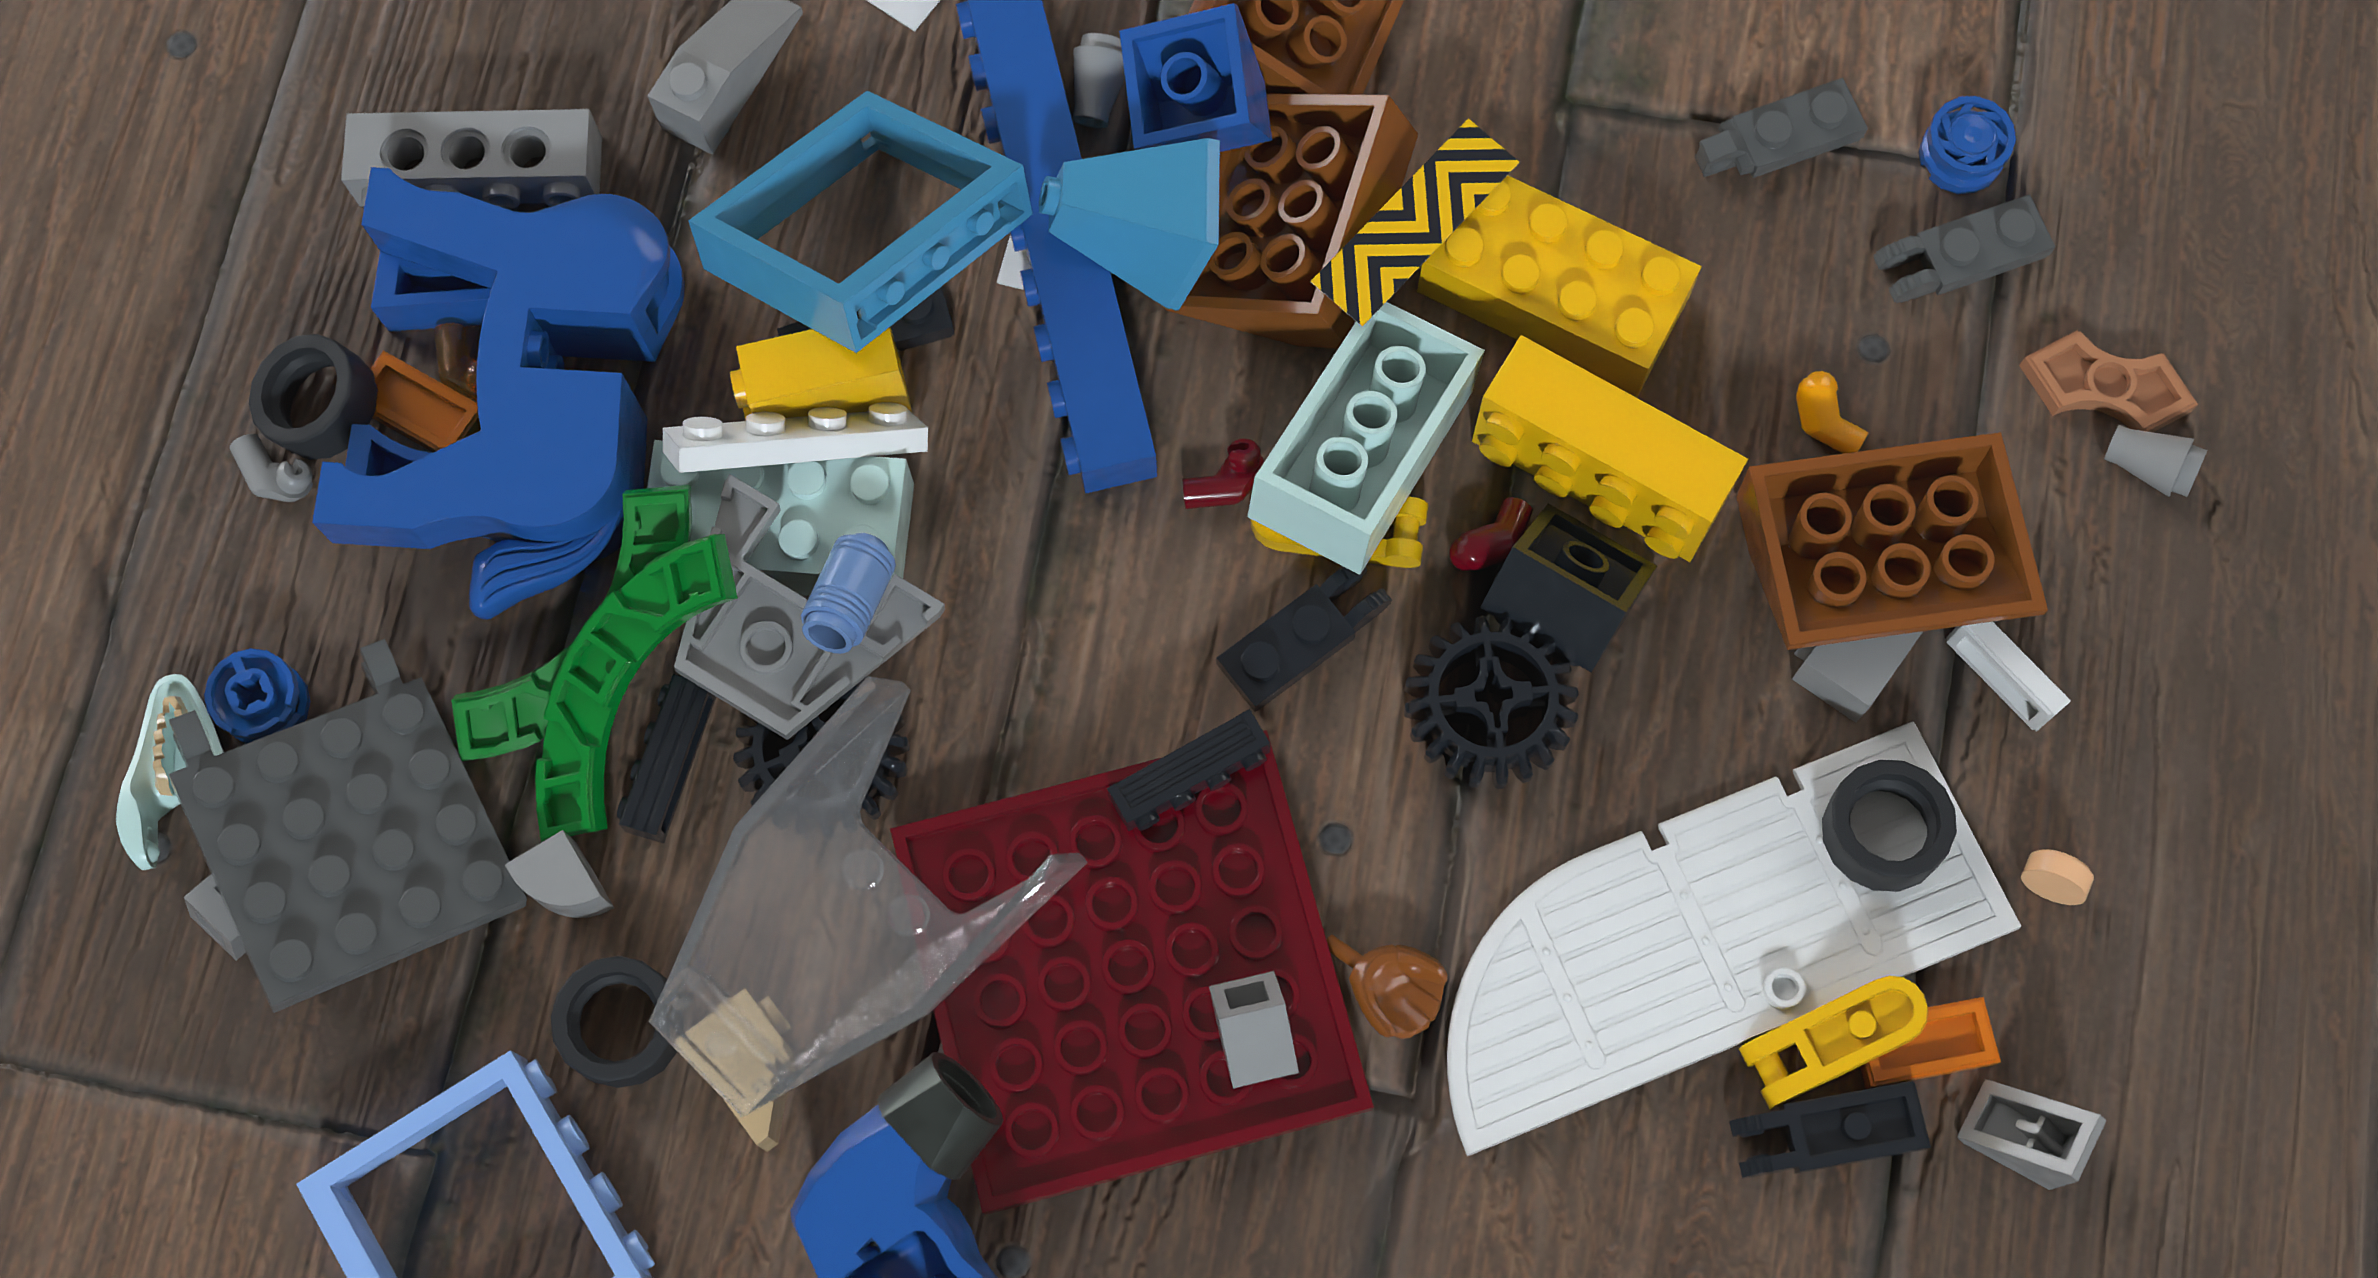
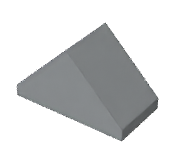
(2031, 1134)

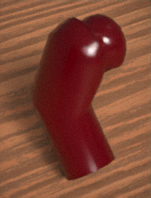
(1230, 482)
(1491, 543)

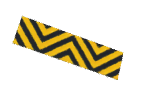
(1415, 222)

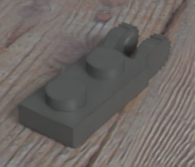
(1968, 249)

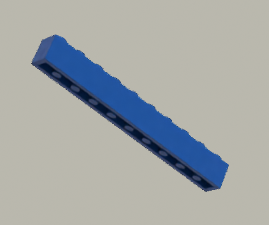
(1075, 294)

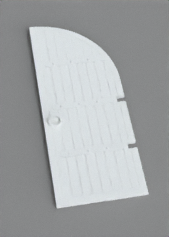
(1702, 944)

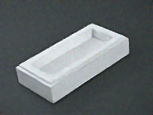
(2008, 672)

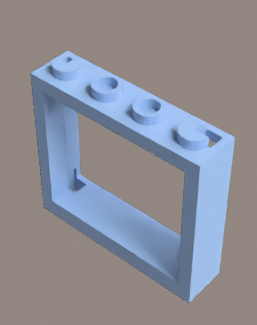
(560, 1138)

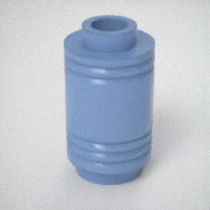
(847, 592)

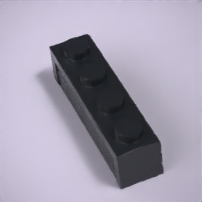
(667, 759)
(1189, 770)

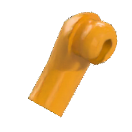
(1821, 414)

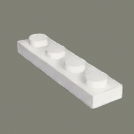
(774, 440)

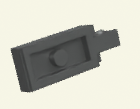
(1784, 132)

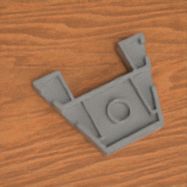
(755, 645)

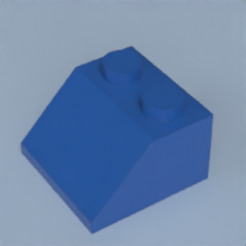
(1195, 81)

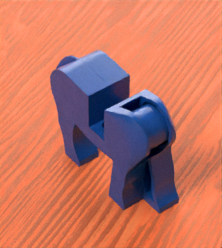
(551, 439)

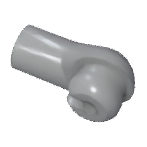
(269, 478)

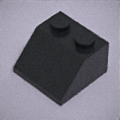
(1568, 587)

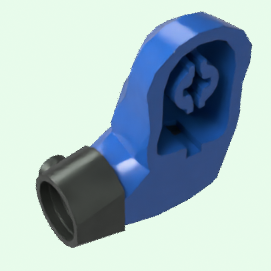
(884, 1183)

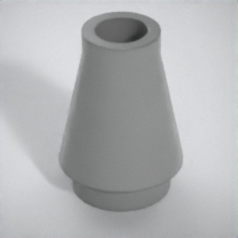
(1097, 78)
(2157, 459)

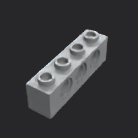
(502, 138)

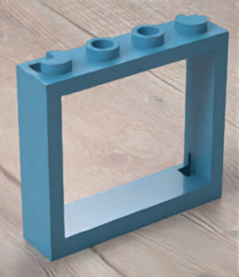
(903, 274)

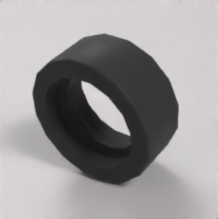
(282, 375)
(1909, 783)
(568, 1012)

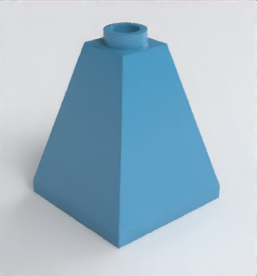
(1141, 214)

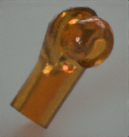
(454, 364)

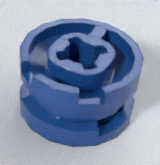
(1966, 146)
(255, 695)

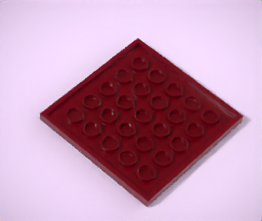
(1101, 1003)

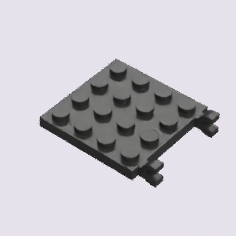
(344, 837)

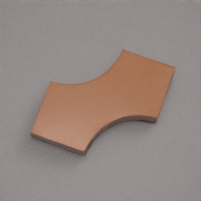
(2135, 391)

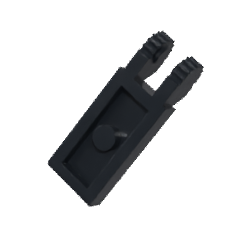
(1298, 639)
(1839, 1130)

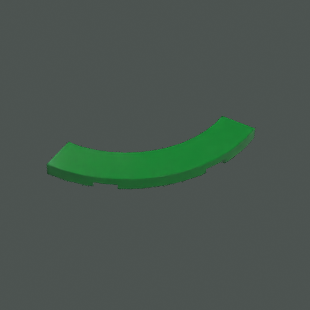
(600, 670)
(513, 713)

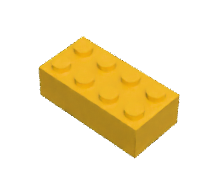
(1562, 282)
(1605, 449)

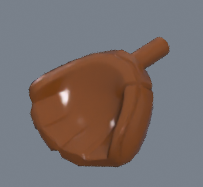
(1394, 986)

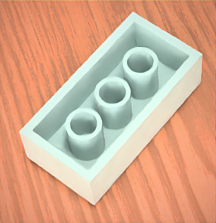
(1365, 435)
(816, 506)

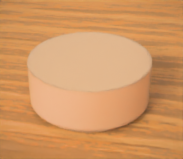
(2057, 877)

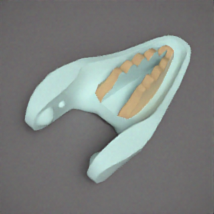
(147, 786)

